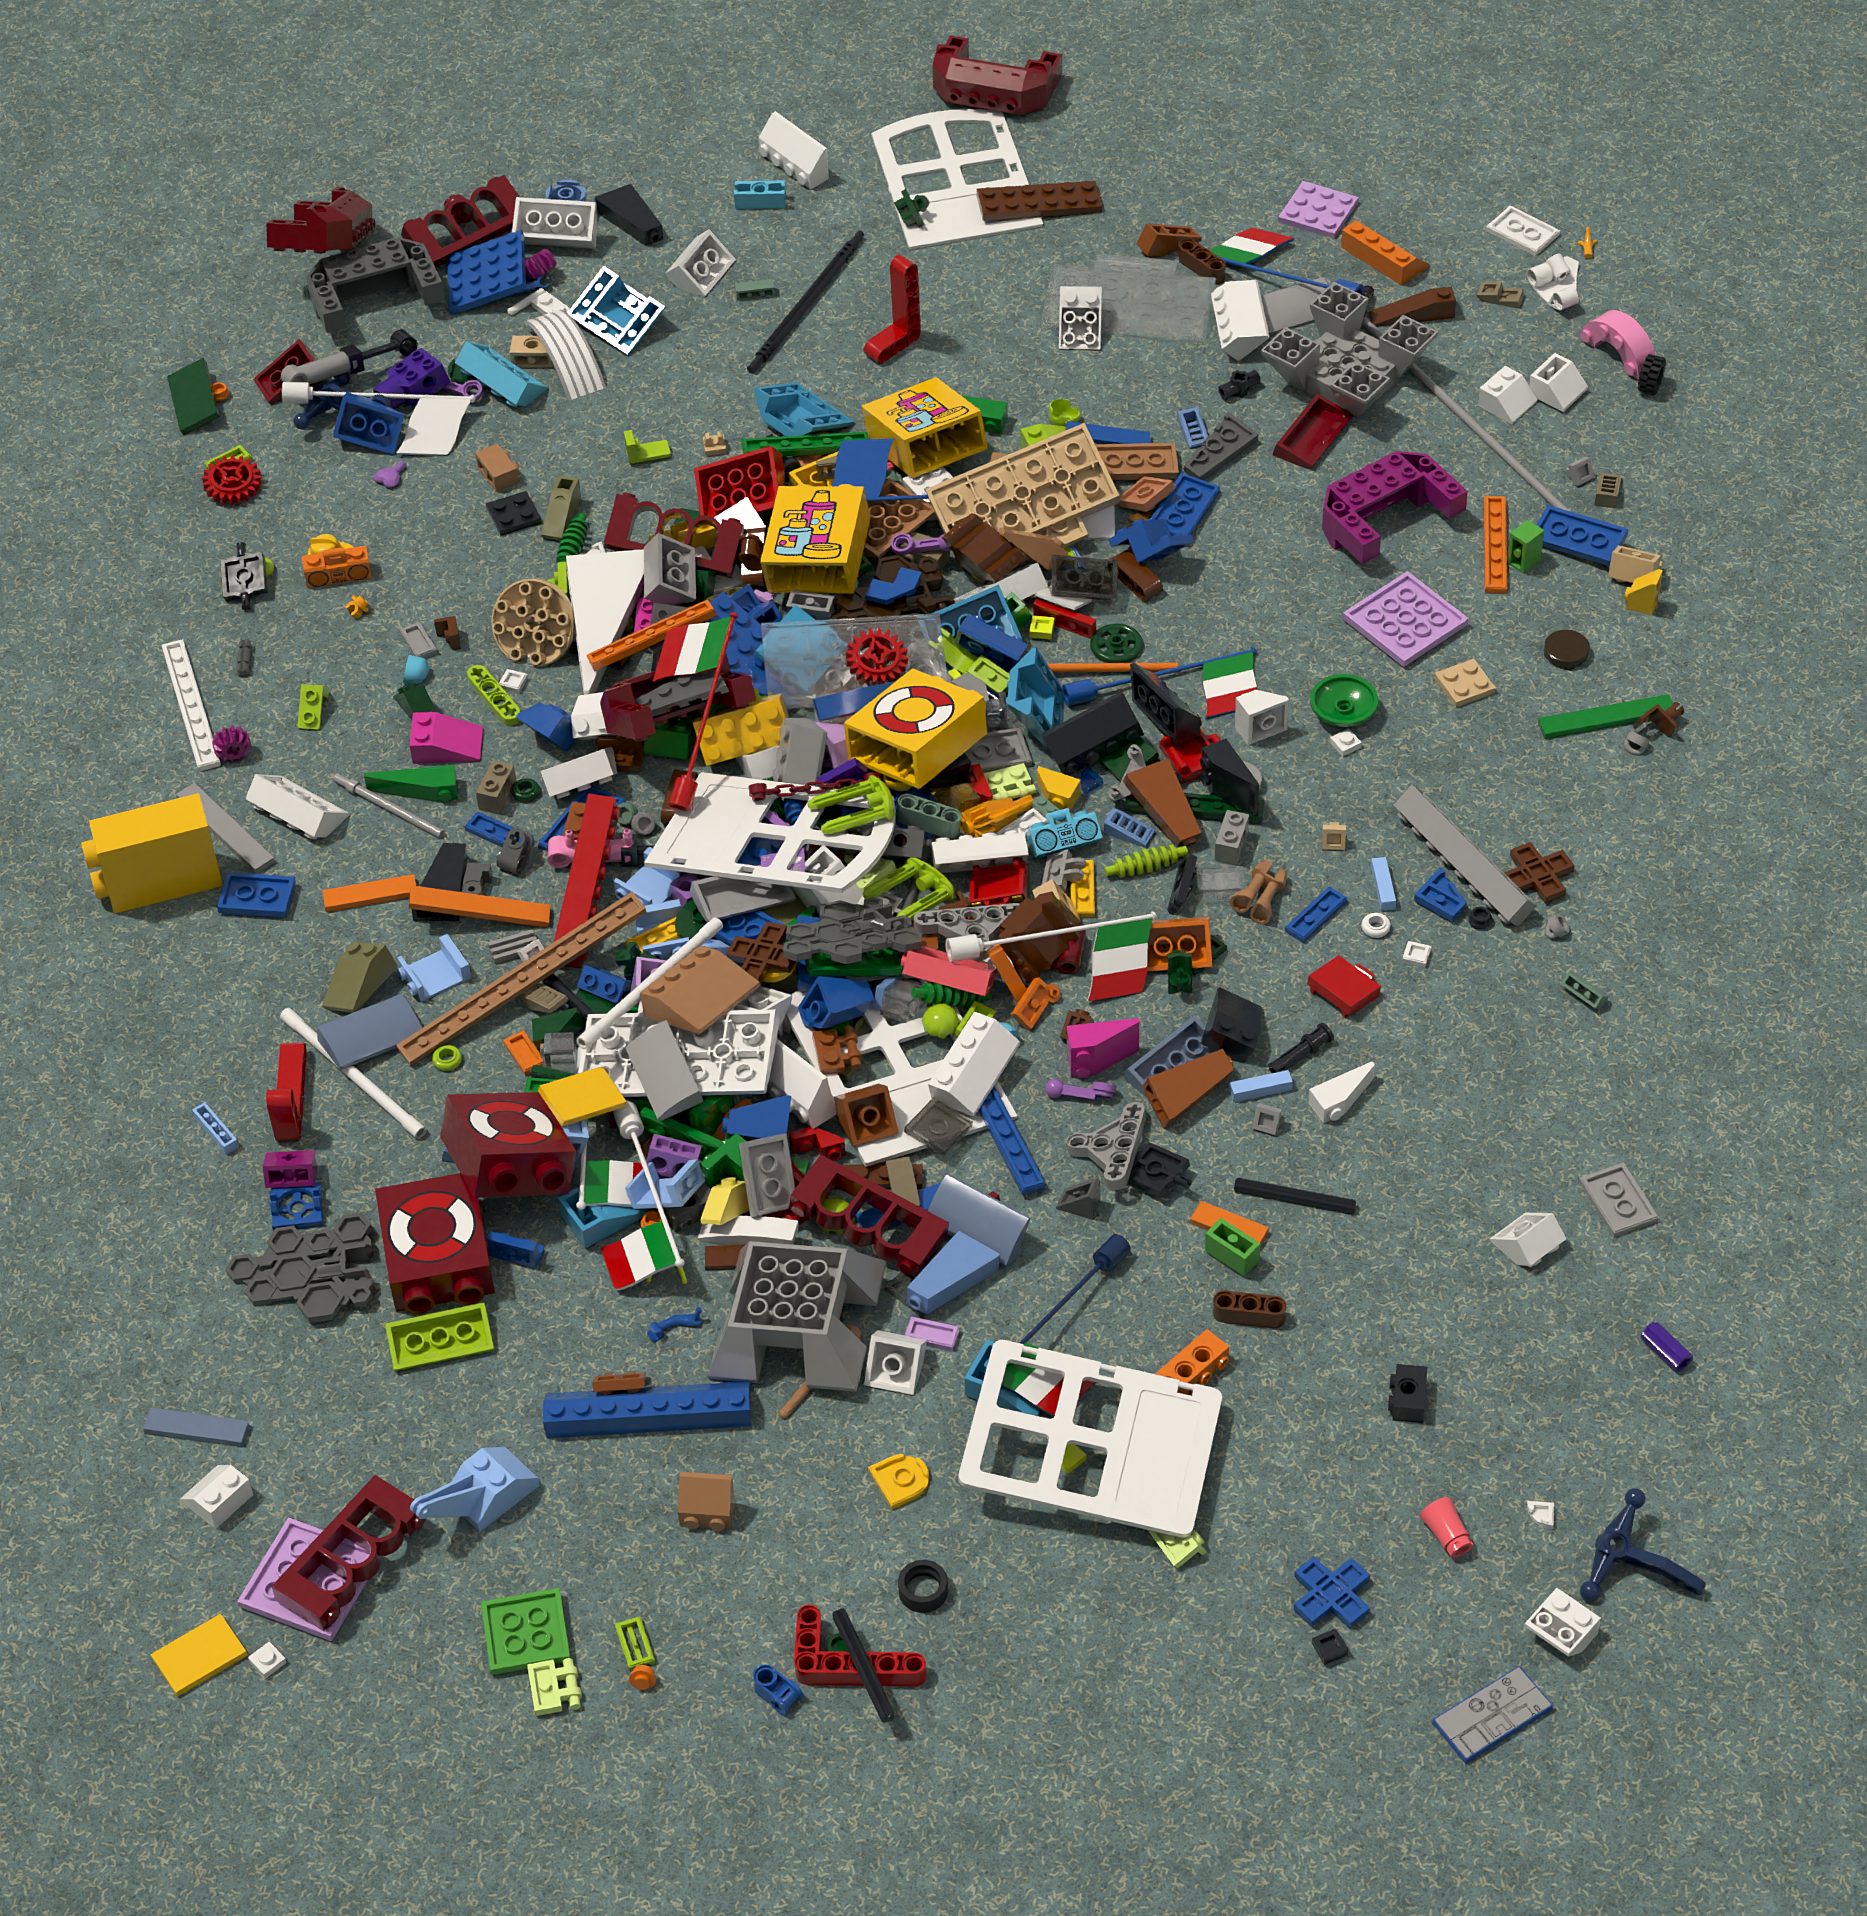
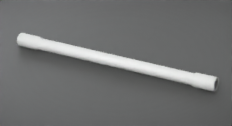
(595, 1031)
(408, 1122)

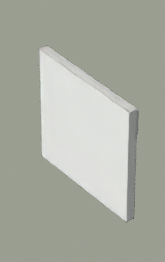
(1065, 602)

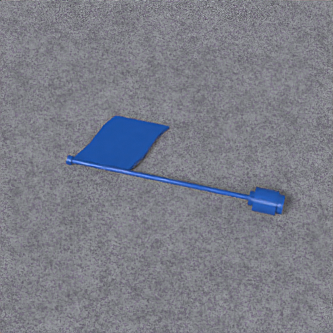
(865, 465)

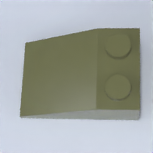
(358, 976)

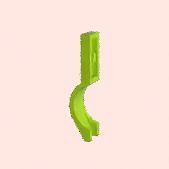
(980, 667)

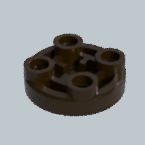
(1566, 648)

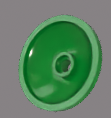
(1344, 700)

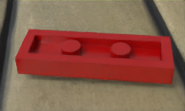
(1066, 618)

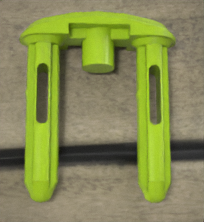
(877, 797)
(925, 876)

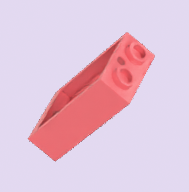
(936, 967)

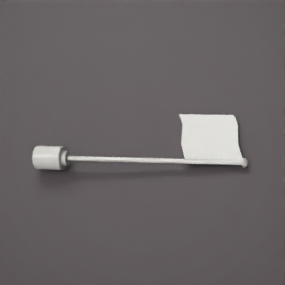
(431, 426)

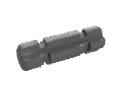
(244, 658)

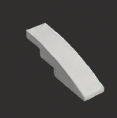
(747, 1228)

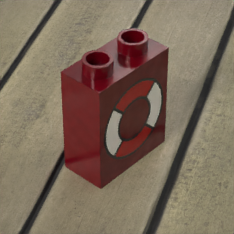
(507, 1144)
(434, 1243)

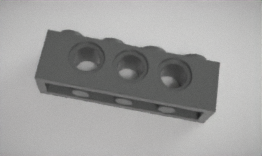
(913, 847)

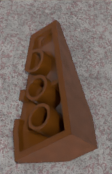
(1421, 307)

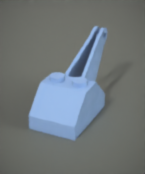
(481, 1489)

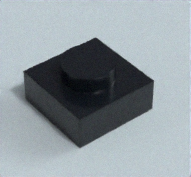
(1329, 1646)

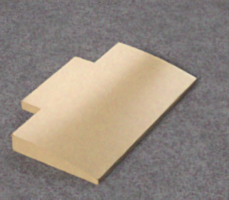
(1032, 490)

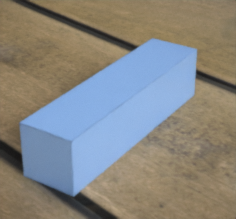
(1383, 884)
(1261, 1086)
(215, 1128)

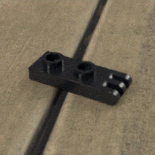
(1182, 885)

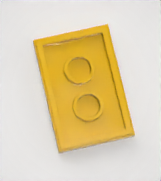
(582, 1096)
(198, 1655)

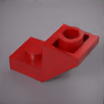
(827, 1143)

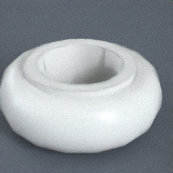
(1375, 932)

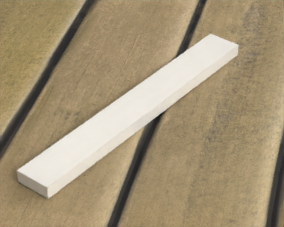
(190, 705)

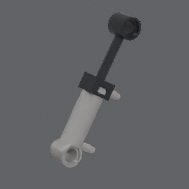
(348, 360)

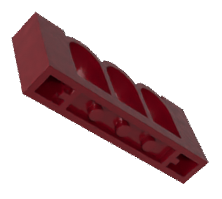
(498, 192)
(627, 508)
(910, 1256)
(323, 1606)

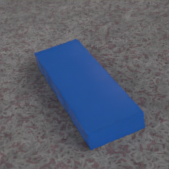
(488, 829)
(1316, 914)

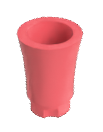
(1447, 1526)

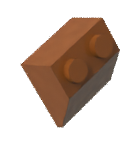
(866, 1114)

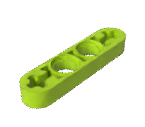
(491, 697)

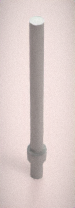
(355, 788)

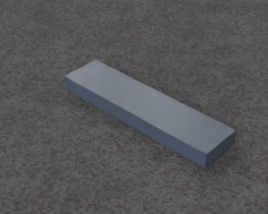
(196, 1427)

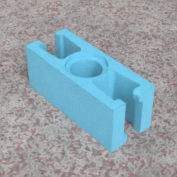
(759, 194)

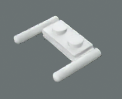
(541, 301)

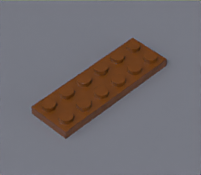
(1038, 200)

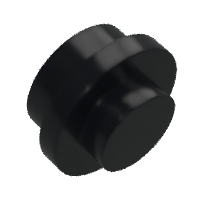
(1480, 917)

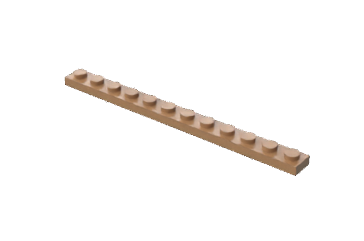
(521, 978)

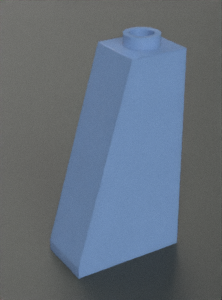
(952, 1272)

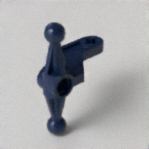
(324, 403)
(1620, 1531)

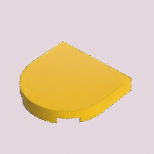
(900, 1479)

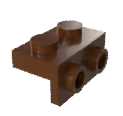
(627, 752)

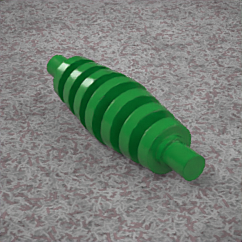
(573, 538)
(942, 994)

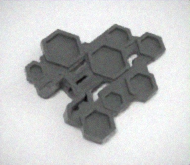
(850, 930)
(295, 1272)

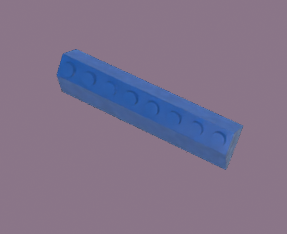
(647, 1410)

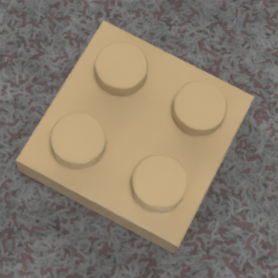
(1464, 683)

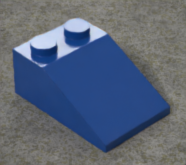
(368, 423)

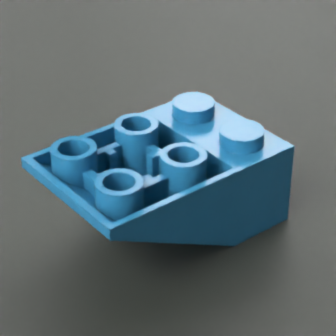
(595, 1222)
(1006, 1398)

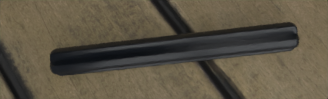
(1295, 1195)
(863, 1665)

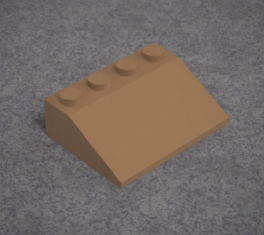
(892, 518)
(697, 990)

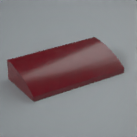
(1312, 432)

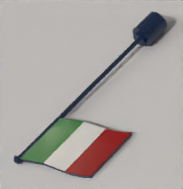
(1044, 1387)

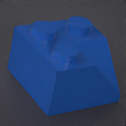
(550, 723)

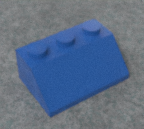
(990, 642)

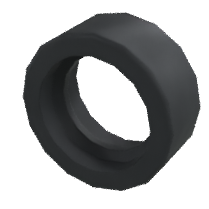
(926, 1603)

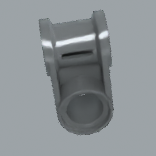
(514, 853)

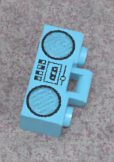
(1072, 834)

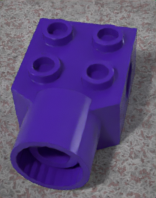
(414, 375)

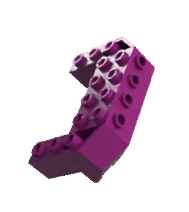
(1379, 487)

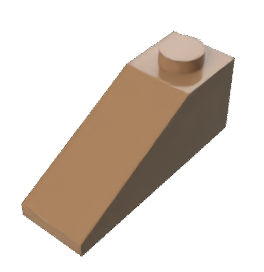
(1035, 545)

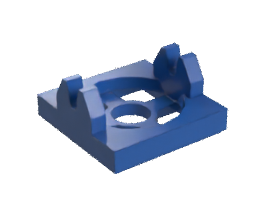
(312, 1220)

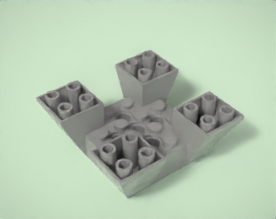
(1344, 361)
(795, 1301)

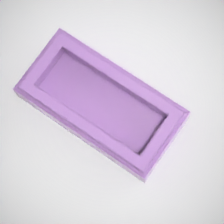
(937, 1334)

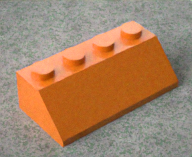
(1179, 934)

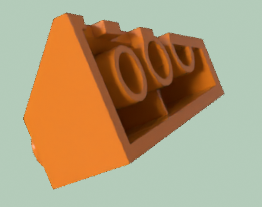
(1381, 253)

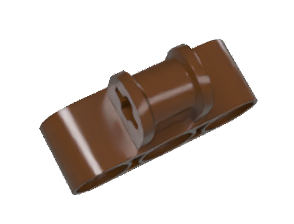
(750, 556)

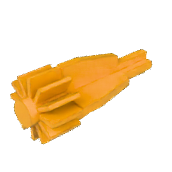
(993, 815)

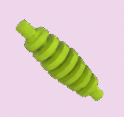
(1146, 860)

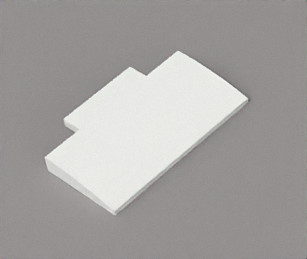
(723, 1059)

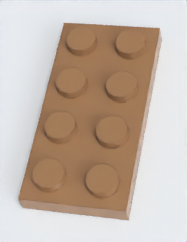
(1140, 460)

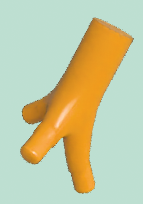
(1587, 244)

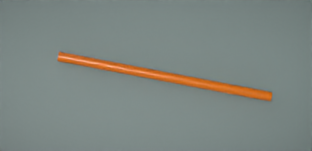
(1107, 667)

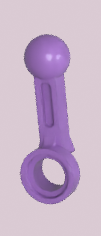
(462, 390)
(918, 545)
(1056, 1088)

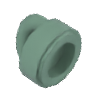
(627, 812)

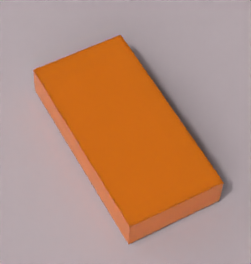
(523, 1051)

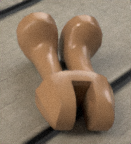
(1243, 899)

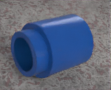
(793, 809)

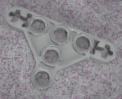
(987, 927)
(1114, 1136)

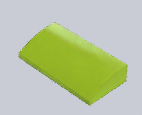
(439, 1337)

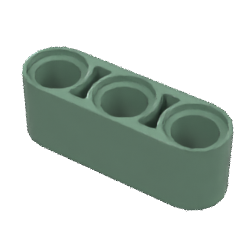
(929, 816)

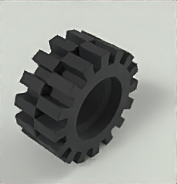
(1651, 374)

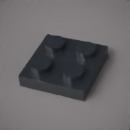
(513, 513)

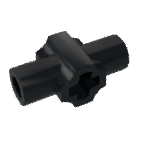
(1239, 384)

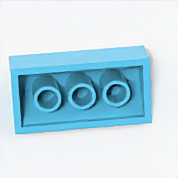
(499, 374)

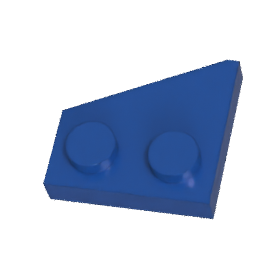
(1441, 896)

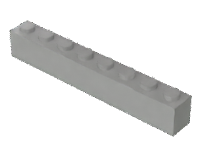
(1465, 856)

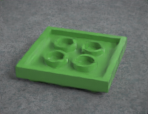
(525, 1630)

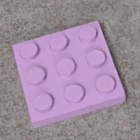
(1318, 209)

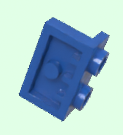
(603, 983)
(514, 1249)

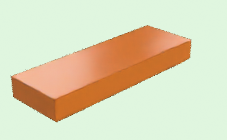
(1207, 1215)

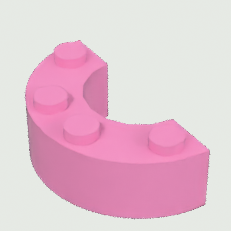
(1624, 335)

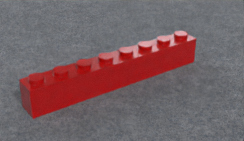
(588, 866)

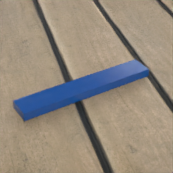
(1010, 1144)

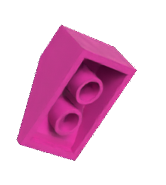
(444, 739)
(1100, 1045)

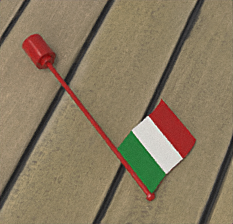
(686, 652)

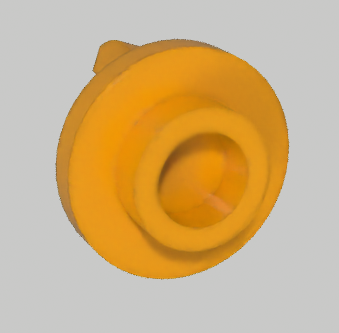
(359, 604)

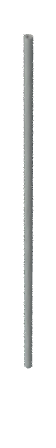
(1467, 419)

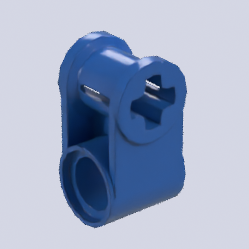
(779, 1692)

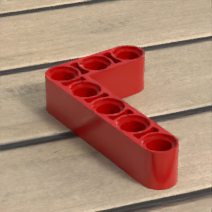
(905, 313)
(286, 1101)
(847, 1675)

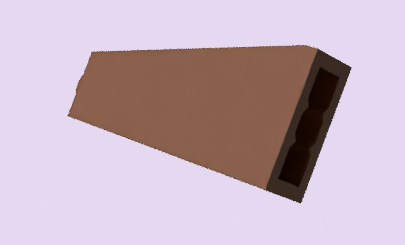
(1164, 800)
(1184, 1086)

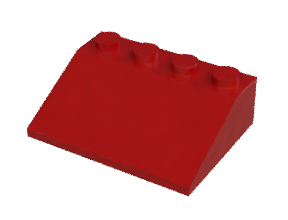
(738, 477)

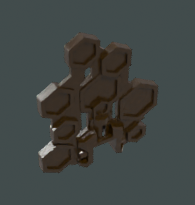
(856, 606)

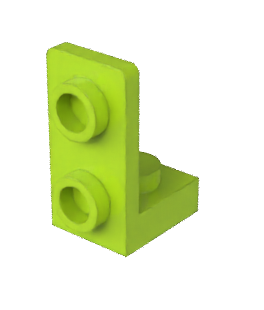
(644, 452)
(311, 706)

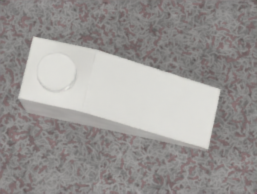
(1337, 1095)

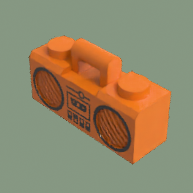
(336, 566)

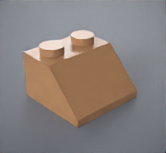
(706, 1501)

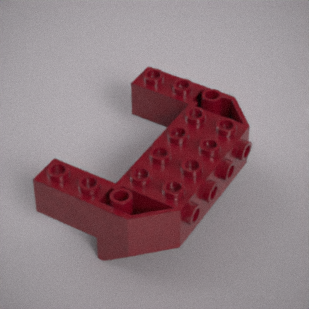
(993, 84)
(323, 224)
(635, 720)

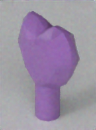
(390, 476)

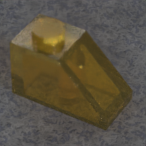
(956, 796)

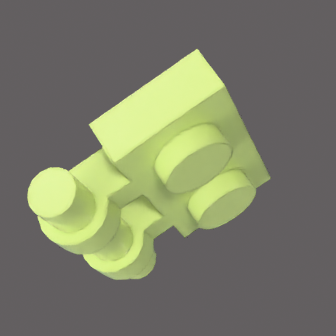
(1010, 778)
(545, 1689)

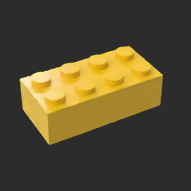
(742, 731)

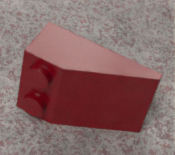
(270, 380)

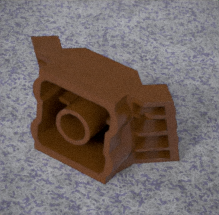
(982, 549)
(1032, 917)

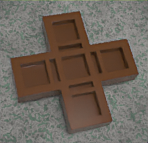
(1540, 871)
(762, 953)

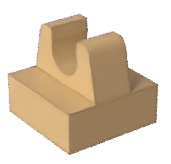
(714, 444)
(1334, 836)

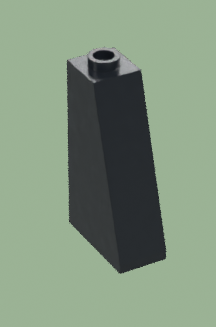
(630, 213)
(445, 874)

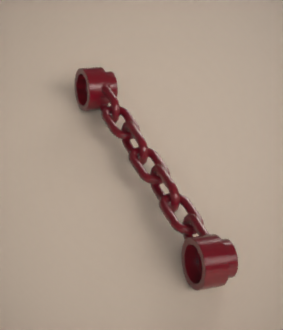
(759, 790)

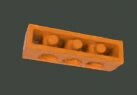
(1187, 1362)

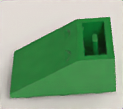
(673, 738)

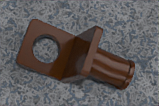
(1662, 719)

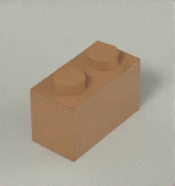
(497, 467)

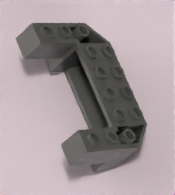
(369, 271)

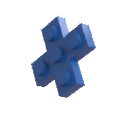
(1331, 1592)

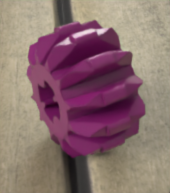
(539, 264)
(231, 743)

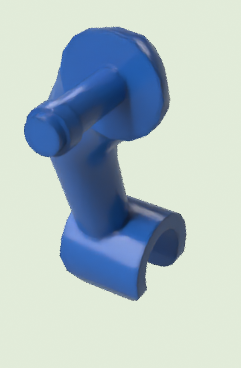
(532, 285)
(657, 1333)

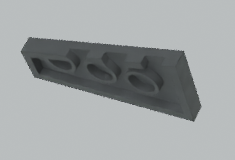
(1224, 444)
(681, 691)

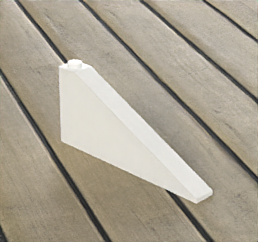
(603, 598)

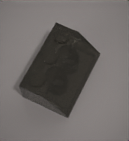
(1082, 577)

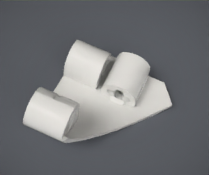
(1556, 281)

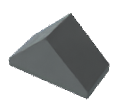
(1081, 1199)

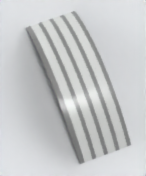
(569, 353)

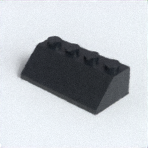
(1163, 706)
(1093, 734)

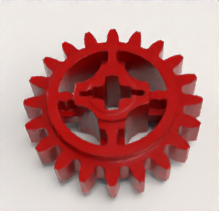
(231, 475)
(885, 650)

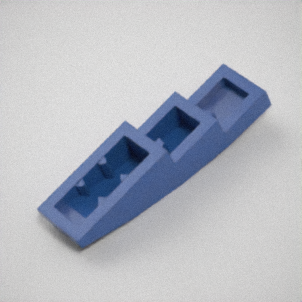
(846, 702)

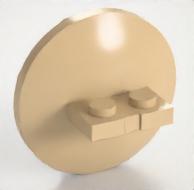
(533, 622)

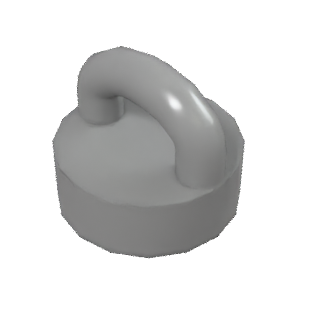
(1638, 739)
(643, 823)
(1557, 925)

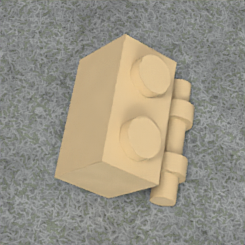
(1631, 564)

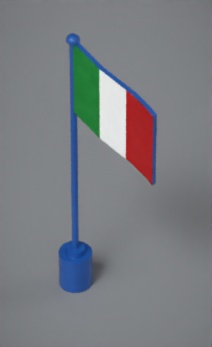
(1256, 244)
(1222, 682)

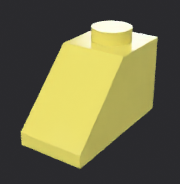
(725, 1202)

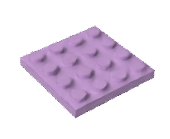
(1405, 618)
(285, 1549)

